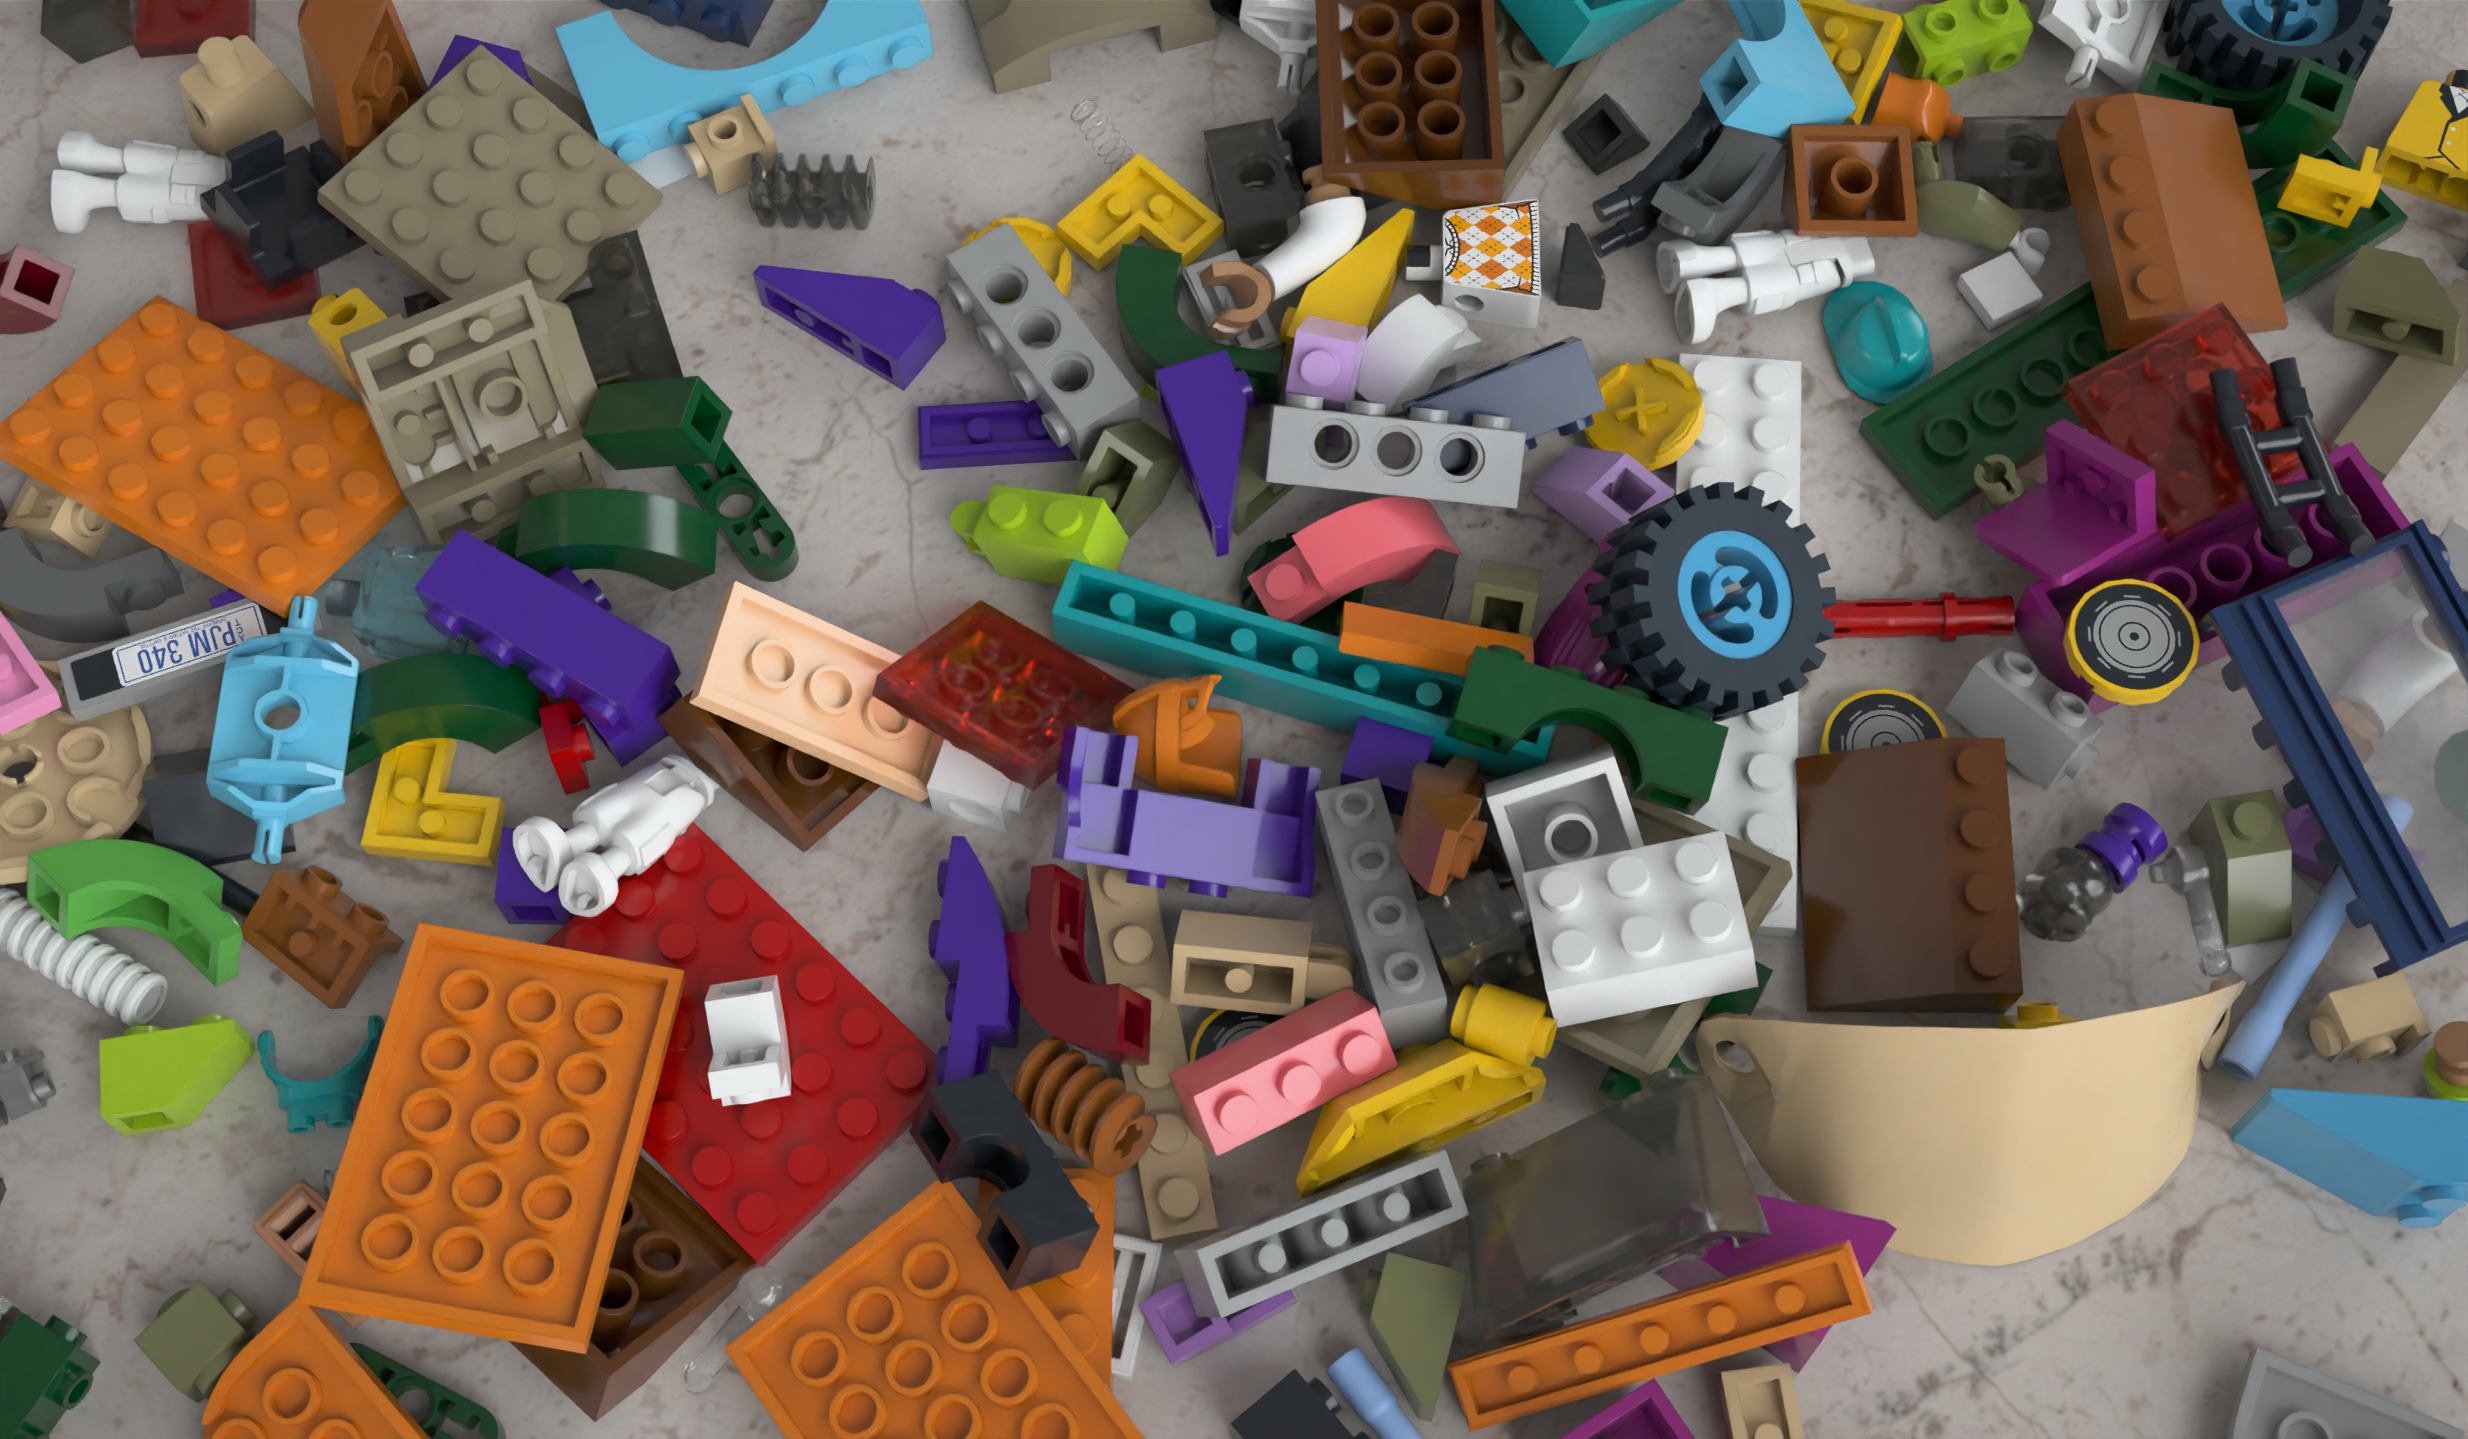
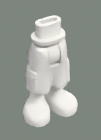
(156, 187)
(1761, 272)
(626, 821)

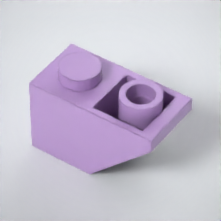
(1599, 489)

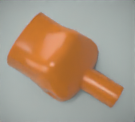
(1919, 105)

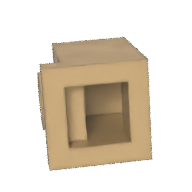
(725, 142)
(2368, 1021)

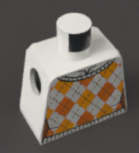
(1485, 263)

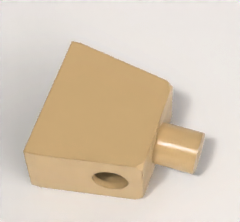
(238, 96)

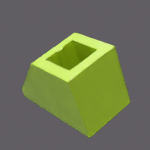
(170, 1075)

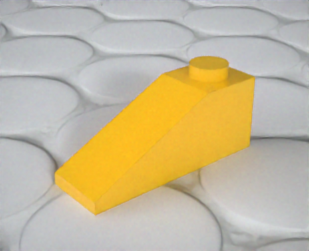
(1357, 284)

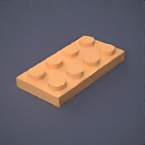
(811, 691)

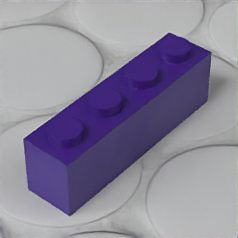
(547, 632)

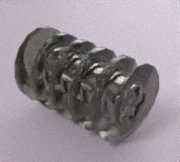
(812, 192)

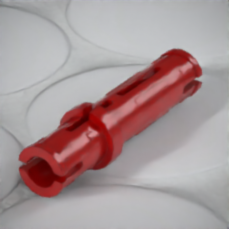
(1928, 617)

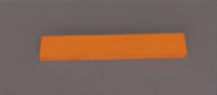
(1661, 1335)

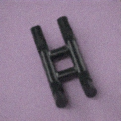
(1672, 163)
(2297, 435)

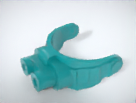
(327, 1098)

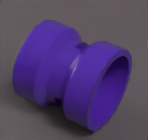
(2125, 843)

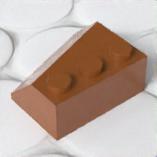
(357, 70)

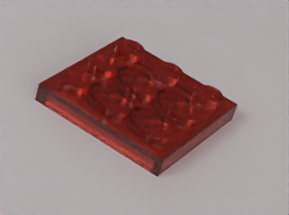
(2160, 411)
(1000, 692)

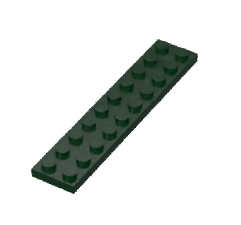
(2013, 385)

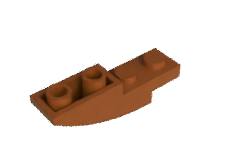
(1440, 823)

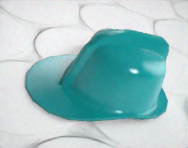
(1877, 340)

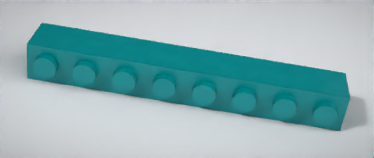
(1265, 663)

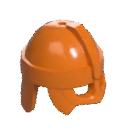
(1181, 743)

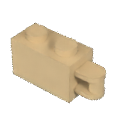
(1254, 964)

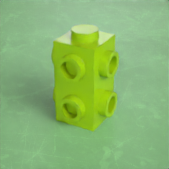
(1962, 39)

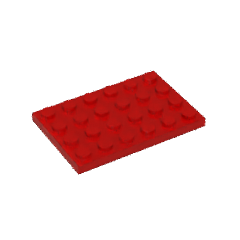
(852, 1062)

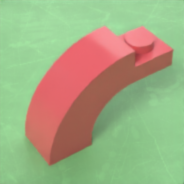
(1350, 550)

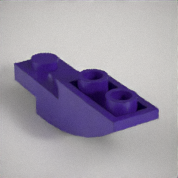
(973, 953)

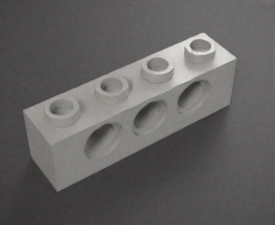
(1002, 268)
(1488, 479)
(1381, 913)
(1320, 1233)

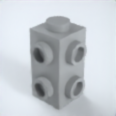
(2043, 727)

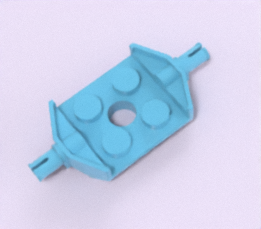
(294, 770)

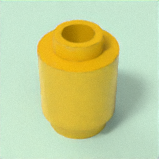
(1504, 1023)

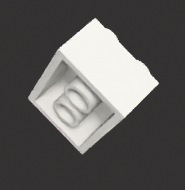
(1640, 929)

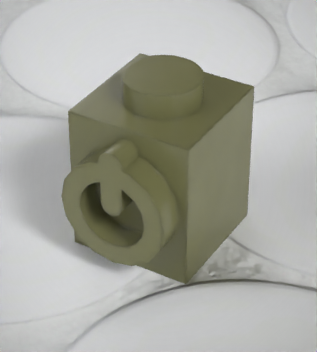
(197, 1338)

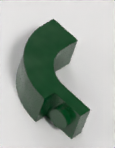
(2272, 122)
(1155, 335)
(615, 532)

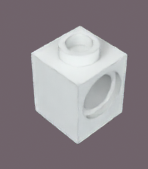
(973, 790)

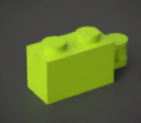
(1040, 532)

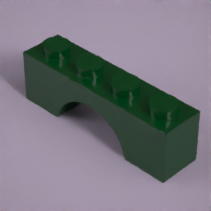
(1665, 750)

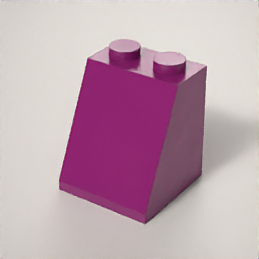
(1794, 1230)

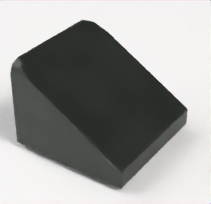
(1605, 135)
(1580, 274)

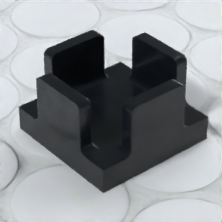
(273, 212)

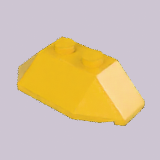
(1414, 1108)

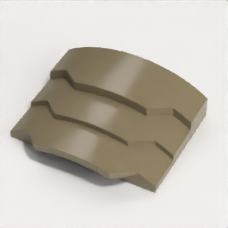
(1023, 32)
(478, 406)

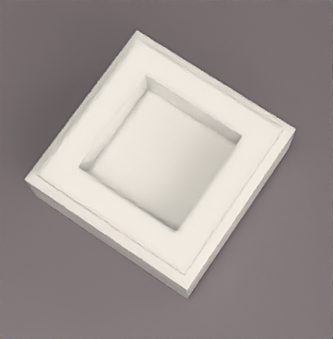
(1999, 290)

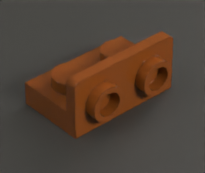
(318, 933)

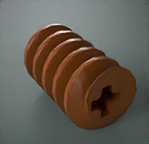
(1084, 1107)

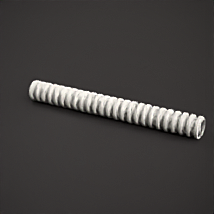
(80, 963)

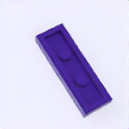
(985, 436)

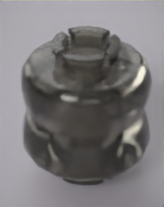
(2064, 894)

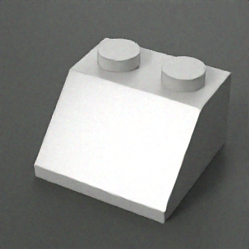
(1562, 813)

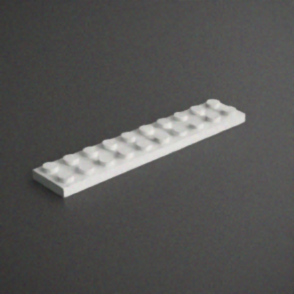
(1755, 441)

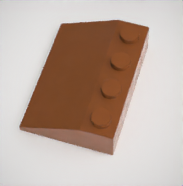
(2166, 216)

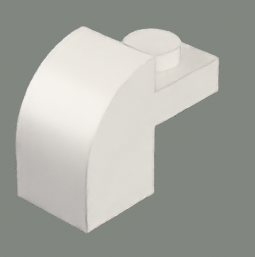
(1410, 350)
(747, 1041)

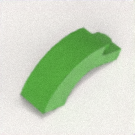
(139, 887)

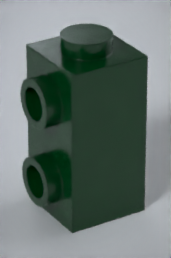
(657, 423)
(41, 1376)

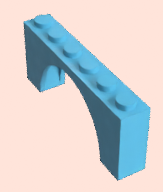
(1775, 73)
(647, 103)

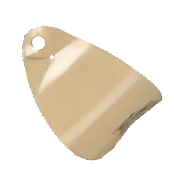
(1974, 1135)

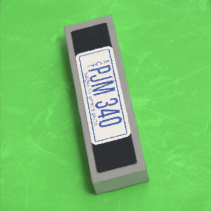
(164, 658)

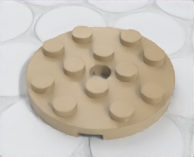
(81, 784)

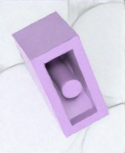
(1327, 365)

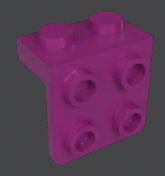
(2082, 515)

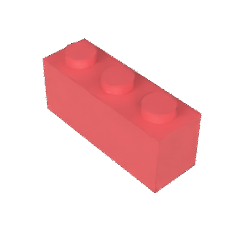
(1283, 1070)

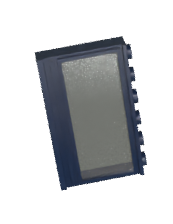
(2370, 710)

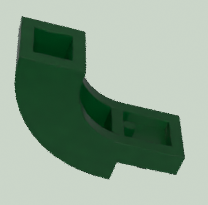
(440, 698)

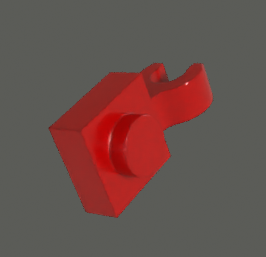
(567, 742)

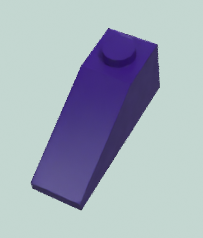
(859, 316)
(1207, 422)

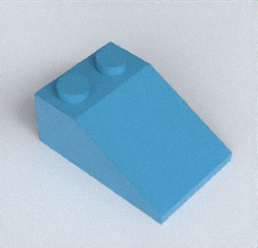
(2367, 1149)

